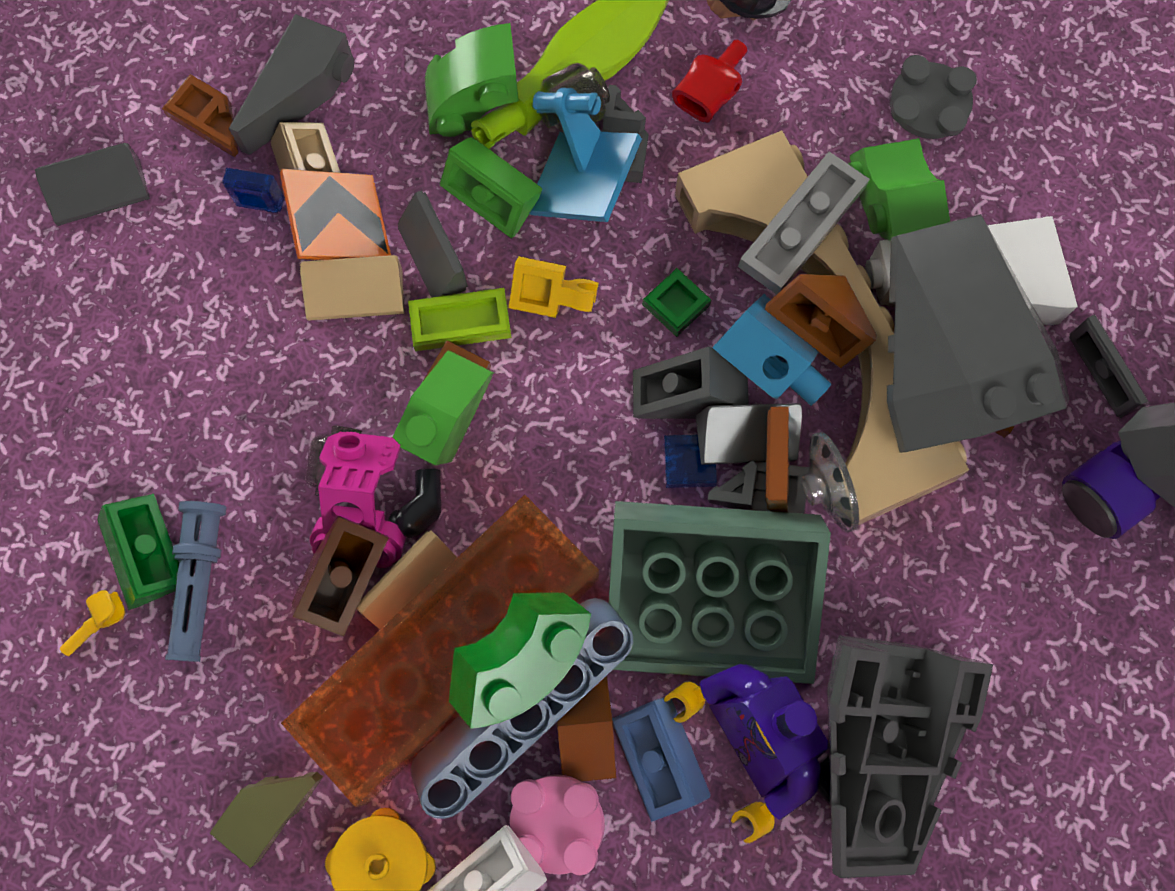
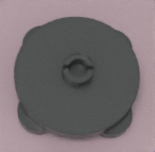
(932, 98)

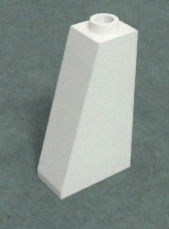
(1032, 253)

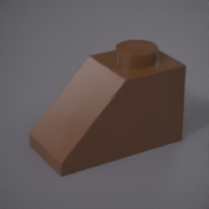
(338, 575)

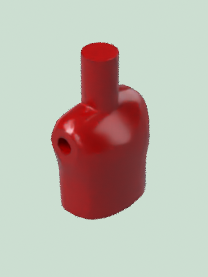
(710, 83)

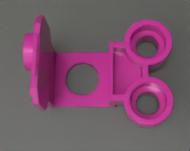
(351, 476)

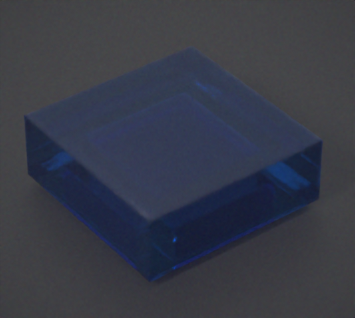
(253, 190)
(684, 463)

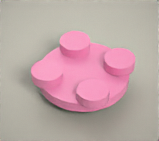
(558, 823)

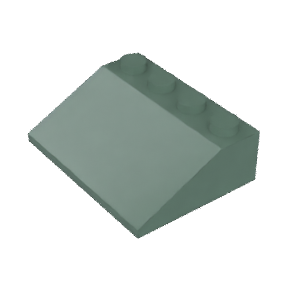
(719, 588)

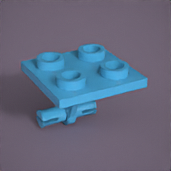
(584, 164)

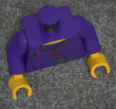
(770, 733)

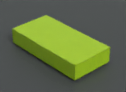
(459, 319)

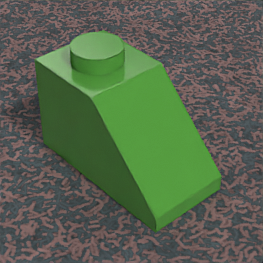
(442, 409)

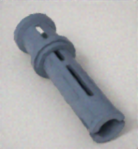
(203, 552)

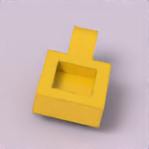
(541, 289)

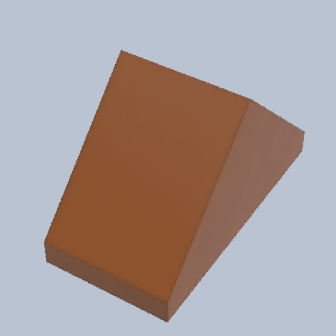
(824, 315)
(588, 737)

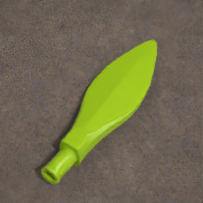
(599, 37)

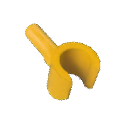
(105, 611)

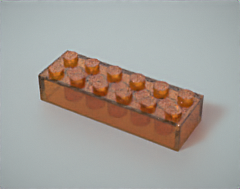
(397, 686)

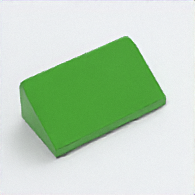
(489, 185)

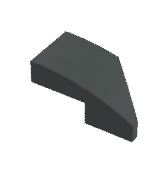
(623, 119)
(748, 489)

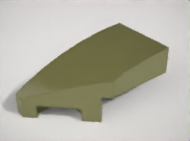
(261, 813)

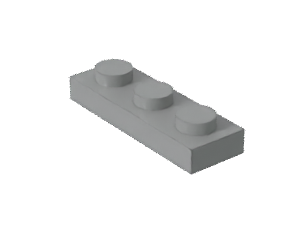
(803, 223)

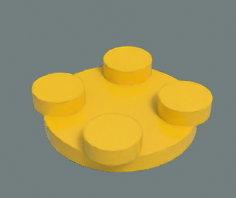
(380, 856)

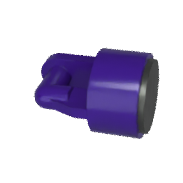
(1108, 493)

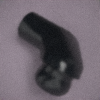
(422, 509)

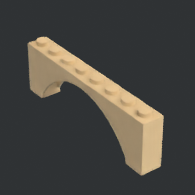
(740, 198)

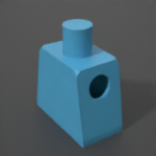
(754, 350)

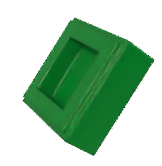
(676, 302)

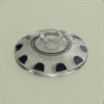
(830, 483)

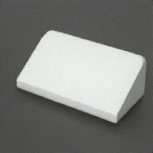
(496, 865)

